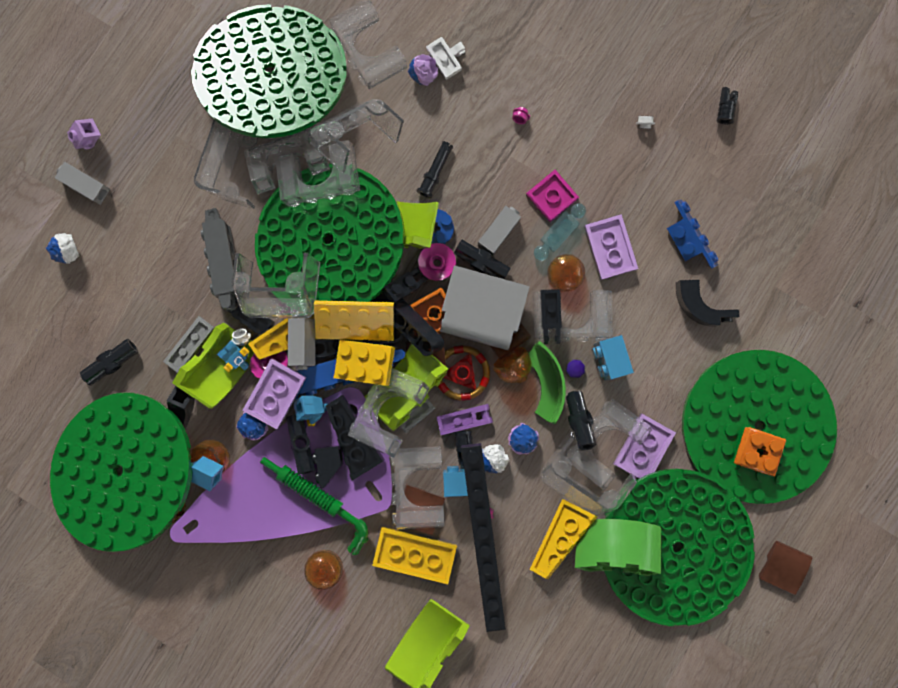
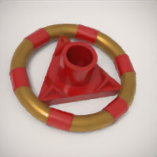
(463, 373)

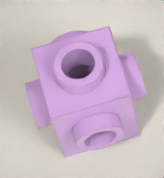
(83, 133)

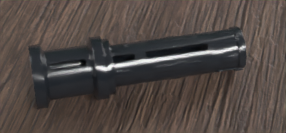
(431, 177)

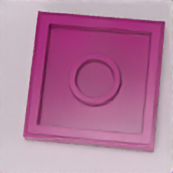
(552, 196)

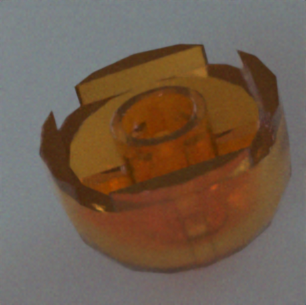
(566, 273)
(514, 367)
(212, 450)
(323, 569)

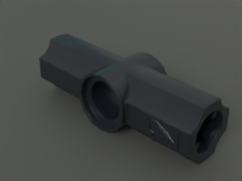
(481, 260)
(108, 362)
(580, 420)
(303, 456)

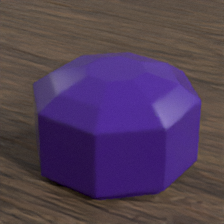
(575, 368)

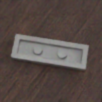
(189, 344)

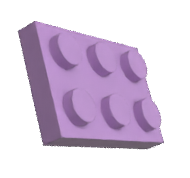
(611, 247)
(274, 394)
(645, 457)

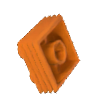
(426, 304)
(772, 451)

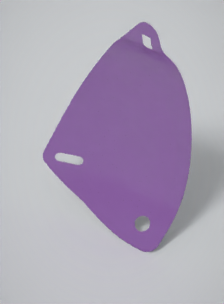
(257, 507)

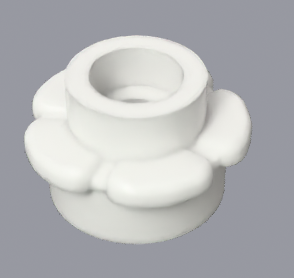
(645, 121)
(241, 337)

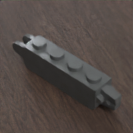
(220, 257)

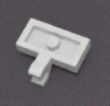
(446, 56)

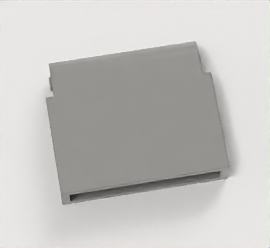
(483, 307)

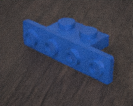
(689, 238)

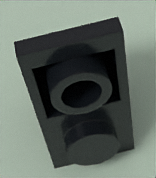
(328, 462)

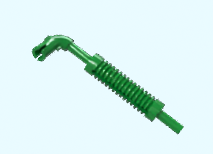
(321, 499)

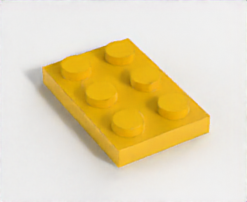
(364, 362)

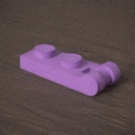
(463, 419)

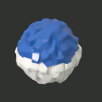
(62, 248)
(494, 458)

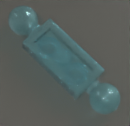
(559, 231)

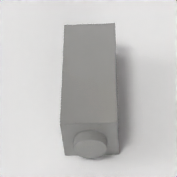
(82, 183)
(499, 230)
(301, 343)

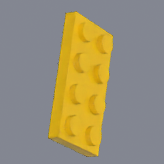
(354, 320)
(414, 555)

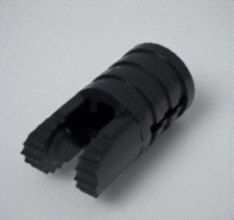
(727, 106)
(462, 438)

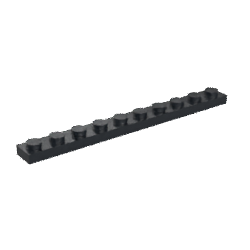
(483, 536)

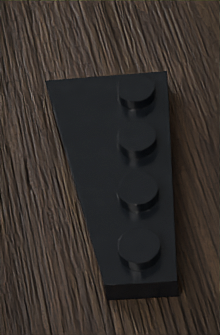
(357, 455)

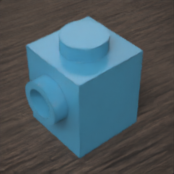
(206, 473)

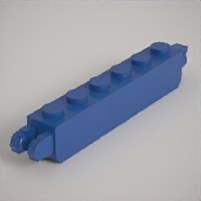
(322, 376)

